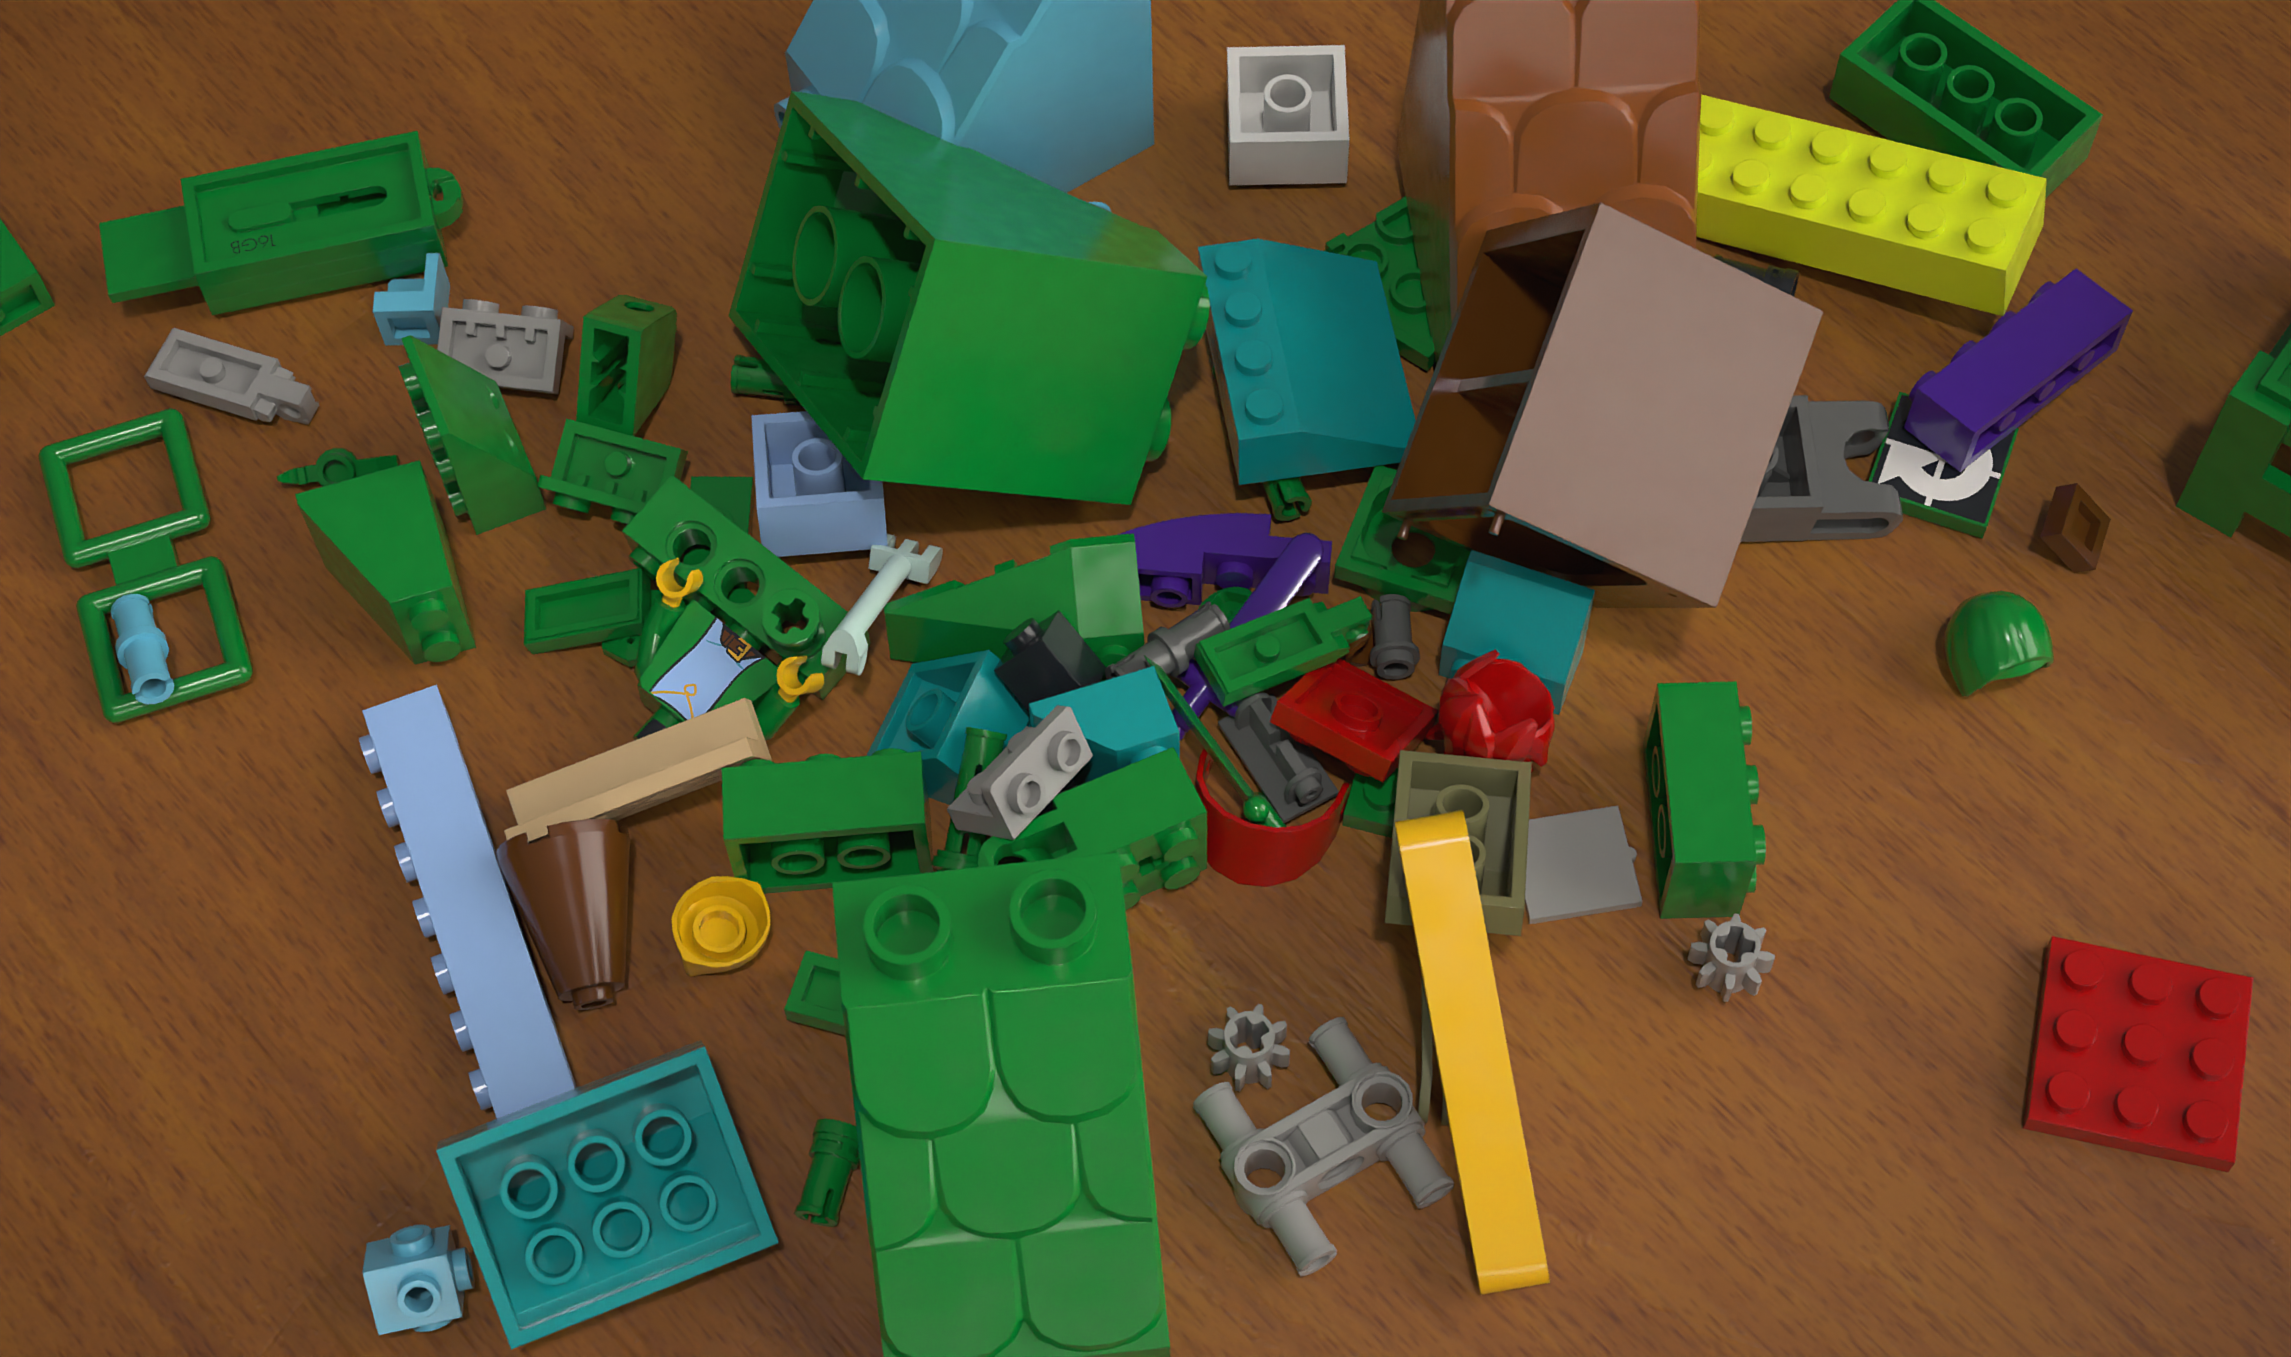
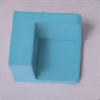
(413, 305)

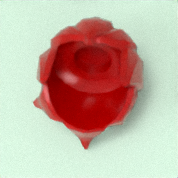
(1495, 712)

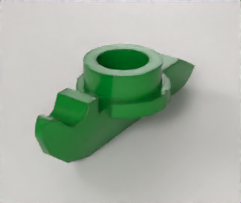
(336, 466)

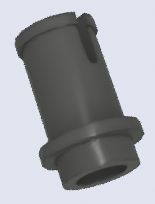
(1394, 648)

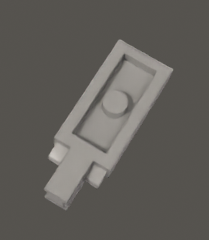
(229, 379)

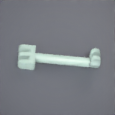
(893, 568)

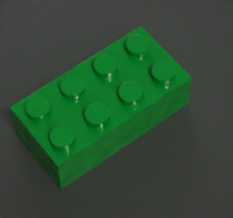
(1957, 92)

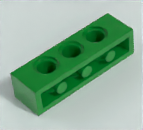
(682, 518)

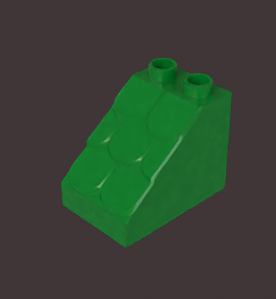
(961, 311)
(1002, 1111)

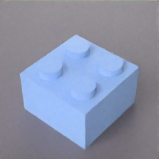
(810, 492)

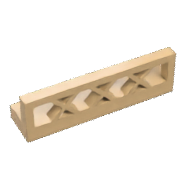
(640, 771)

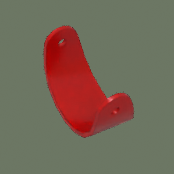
(1263, 853)

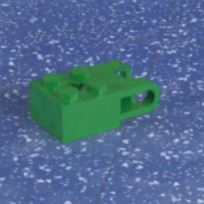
(1139, 810)

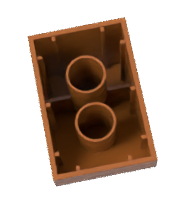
(1542, 114)

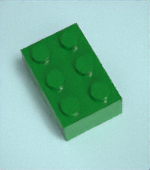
(1702, 800)
(827, 819)

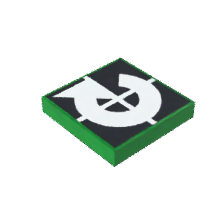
(1933, 487)

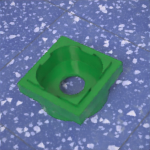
(1369, 560)

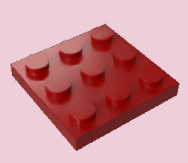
(2139, 1054)

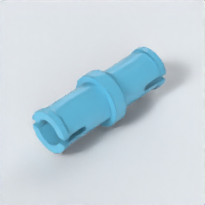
(142, 649)

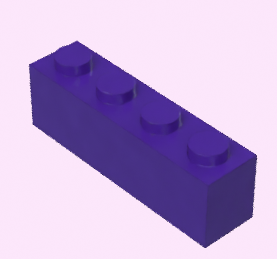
(2016, 368)

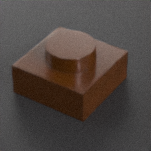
(2075, 528)

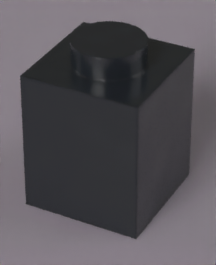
(1047, 660)

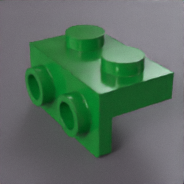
(609, 470)

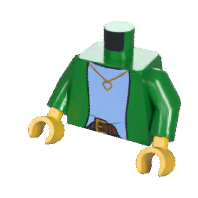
(698, 664)

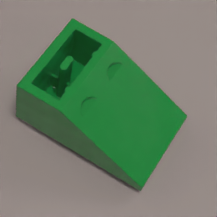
(470, 438)

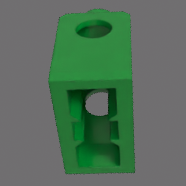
(628, 345)

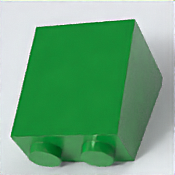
(393, 557)

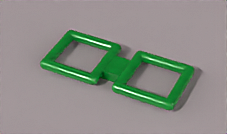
(144, 561)

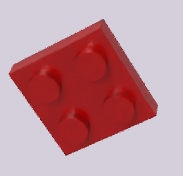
(1354, 718)

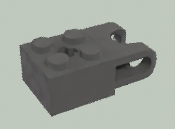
(1809, 485)

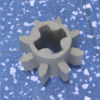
(1736, 939)
(1241, 1062)

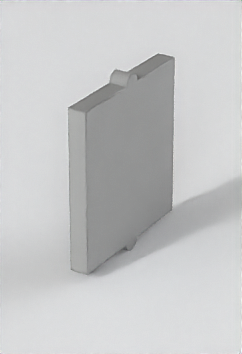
(1579, 866)

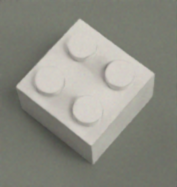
(1287, 115)

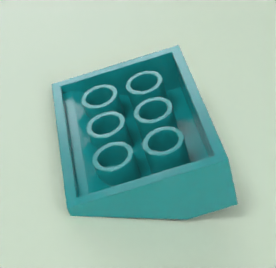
(1304, 360)
(606, 1193)

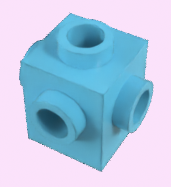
(416, 1279)

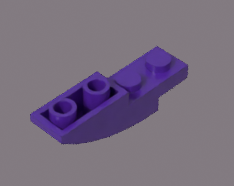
(1212, 549)

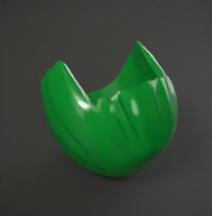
(1995, 639)

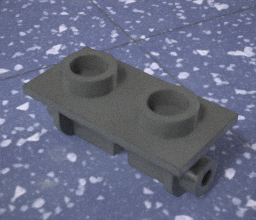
(1278, 763)

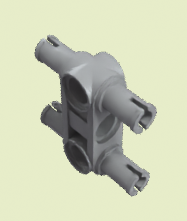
(1322, 1145)

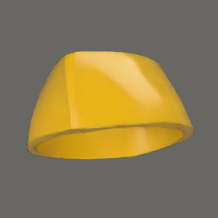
(720, 924)

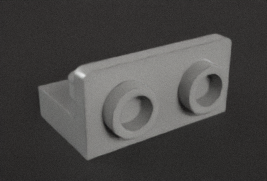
(511, 349)
(1023, 777)

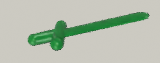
(1255, 804)

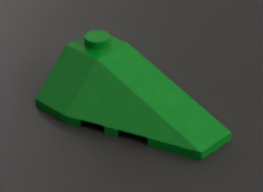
(1083, 578)

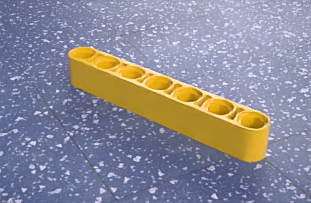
(1472, 1052)

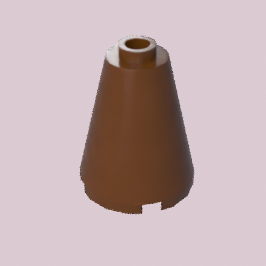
(574, 904)

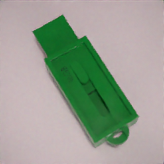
(288, 227)

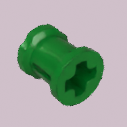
(791, 606)

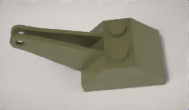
(1497, 821)

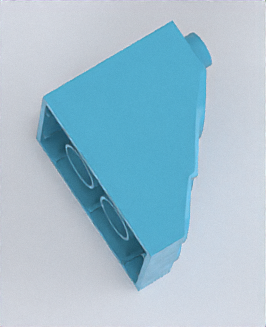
(1021, 81)

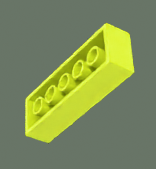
(1865, 206)

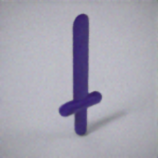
(1270, 595)

